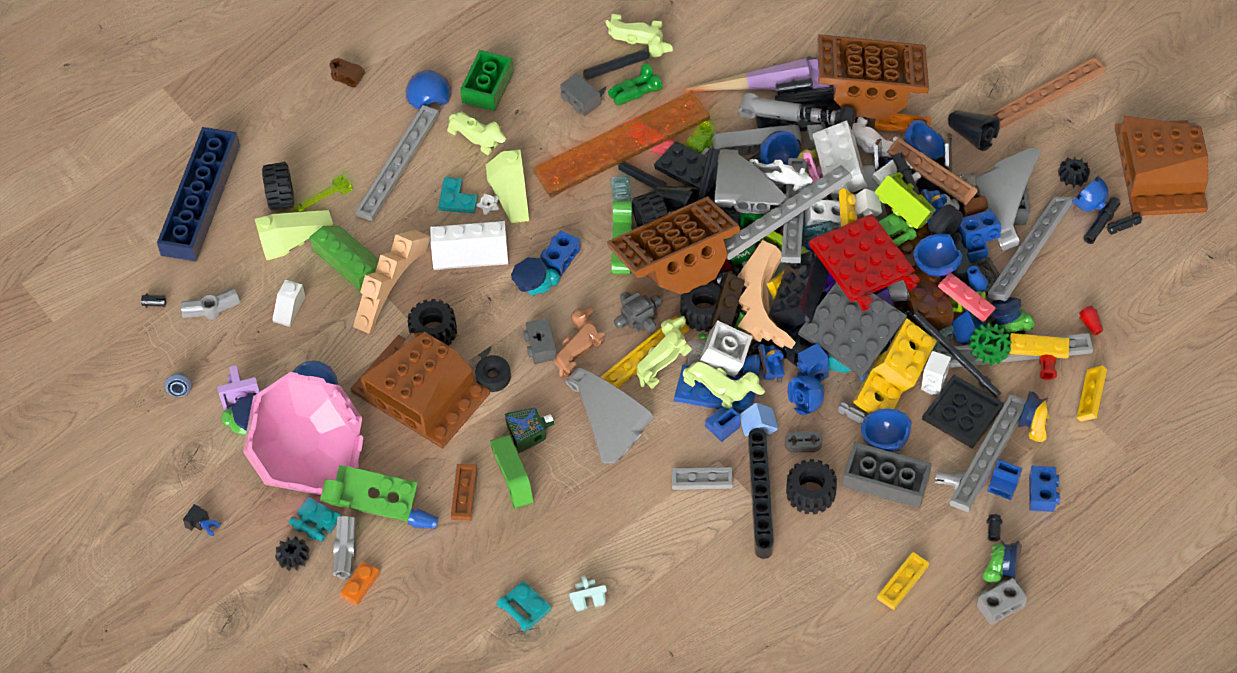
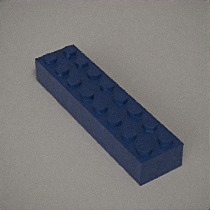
(198, 194)

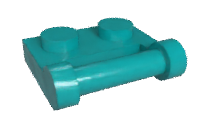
(528, 601)

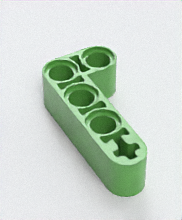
(621, 224)
(512, 471)

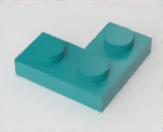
(453, 200)

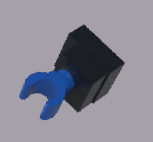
(199, 519)

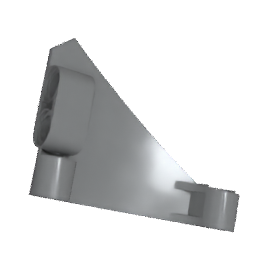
(744, 185)

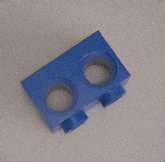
(979, 228)
(562, 249)
(813, 363)
(1043, 488)

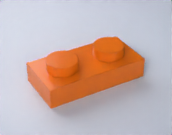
(360, 583)

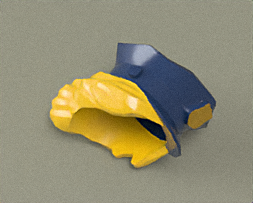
(1035, 416)

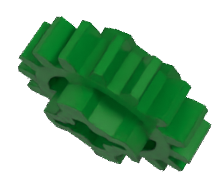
(990, 352)

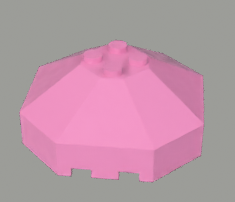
(302, 433)

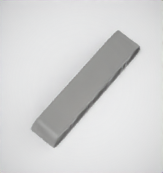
(750, 140)

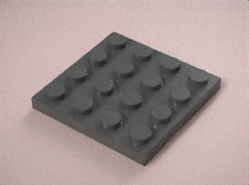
(849, 333)

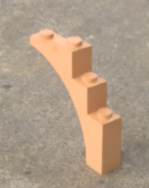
(391, 265)
(756, 297)

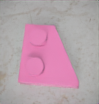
(815, 173)

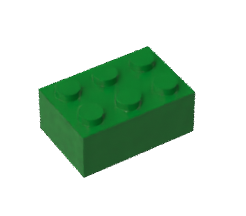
(487, 80)

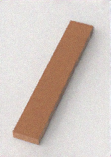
(934, 172)

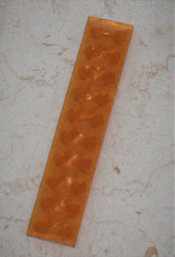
(621, 143)

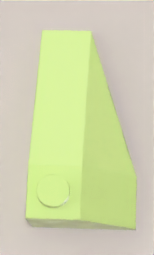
(507, 181)
(287, 230)

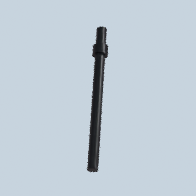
(984, 381)

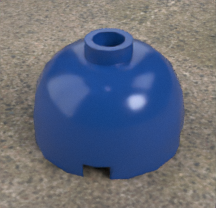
(1092, 196)
(806, 394)

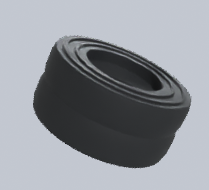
(946, 220)
(491, 363)

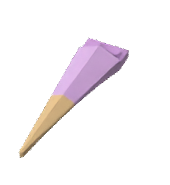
(766, 78)

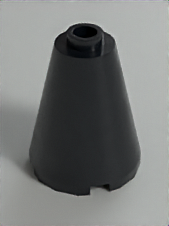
(975, 127)
(677, 196)

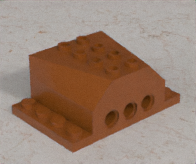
(871, 73)
(1163, 165)
(679, 248)
(422, 387)

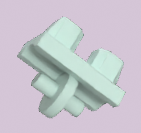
(596, 593)

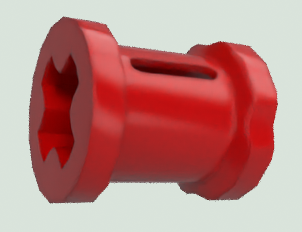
(1047, 367)

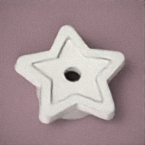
(488, 199)

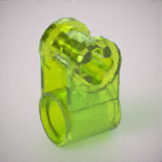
(701, 137)

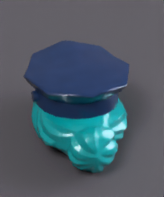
(534, 277)

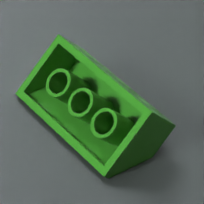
(344, 254)

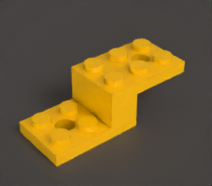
(895, 368)

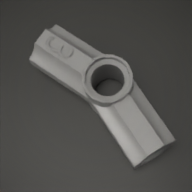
(210, 305)
(344, 547)

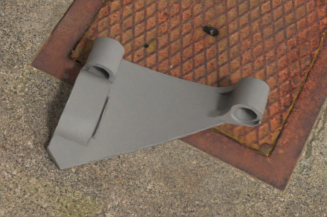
(1004, 190)
(613, 415)

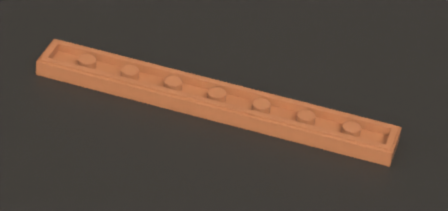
(1048, 91)

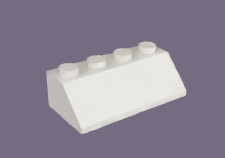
(469, 245)

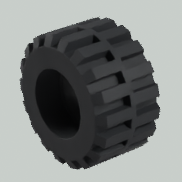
(278, 186)
(648, 208)
(433, 312)
(695, 316)
(811, 500)

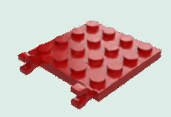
(863, 259)

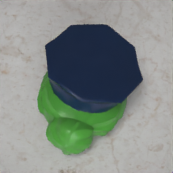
(1010, 316)
(238, 415)
(1003, 562)

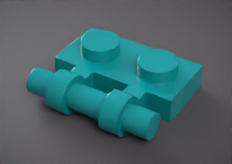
(317, 514)

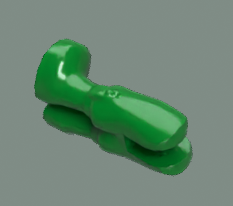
(631, 89)

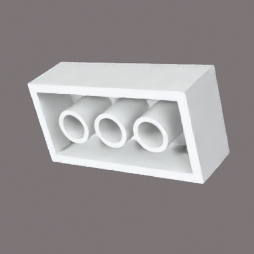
(838, 147)

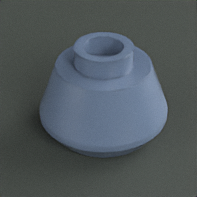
(178, 384)

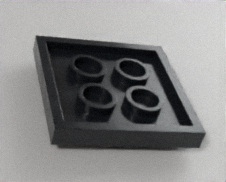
(963, 411)

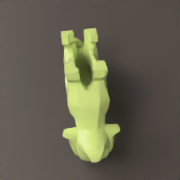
(639, 33)
(476, 132)
(664, 352)
(720, 385)

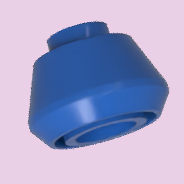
(751, 364)

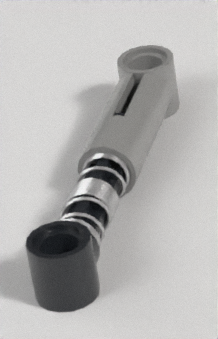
(754, 106)

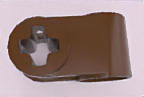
(348, 72)

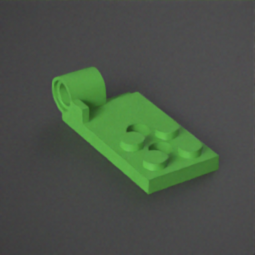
(352, 489)

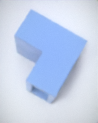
(758, 417)

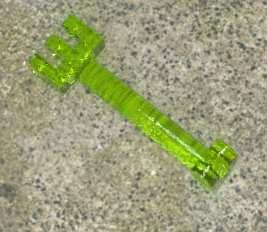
(339, 184)

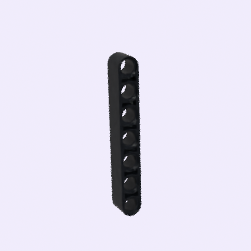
(760, 501)

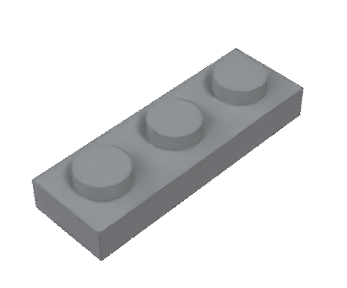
(701, 478)

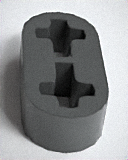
(803, 442)

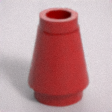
(1091, 319)

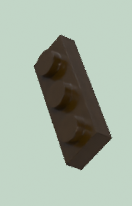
(727, 300)

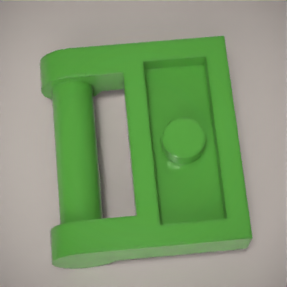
(894, 225)

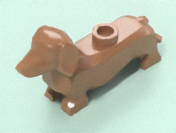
(580, 343)

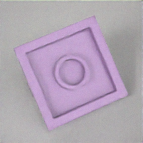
(236, 388)

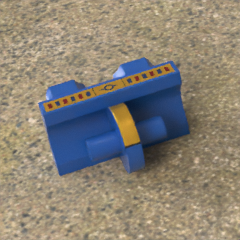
(935, 199)
(771, 361)

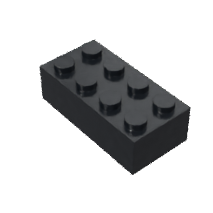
(799, 291)

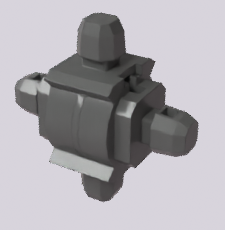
(638, 311)

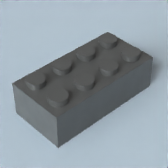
(886, 475)

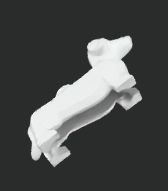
(867, 137)
(784, 174)

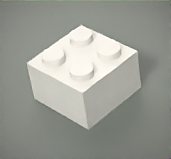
(726, 348)

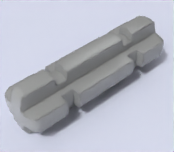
(852, 412)

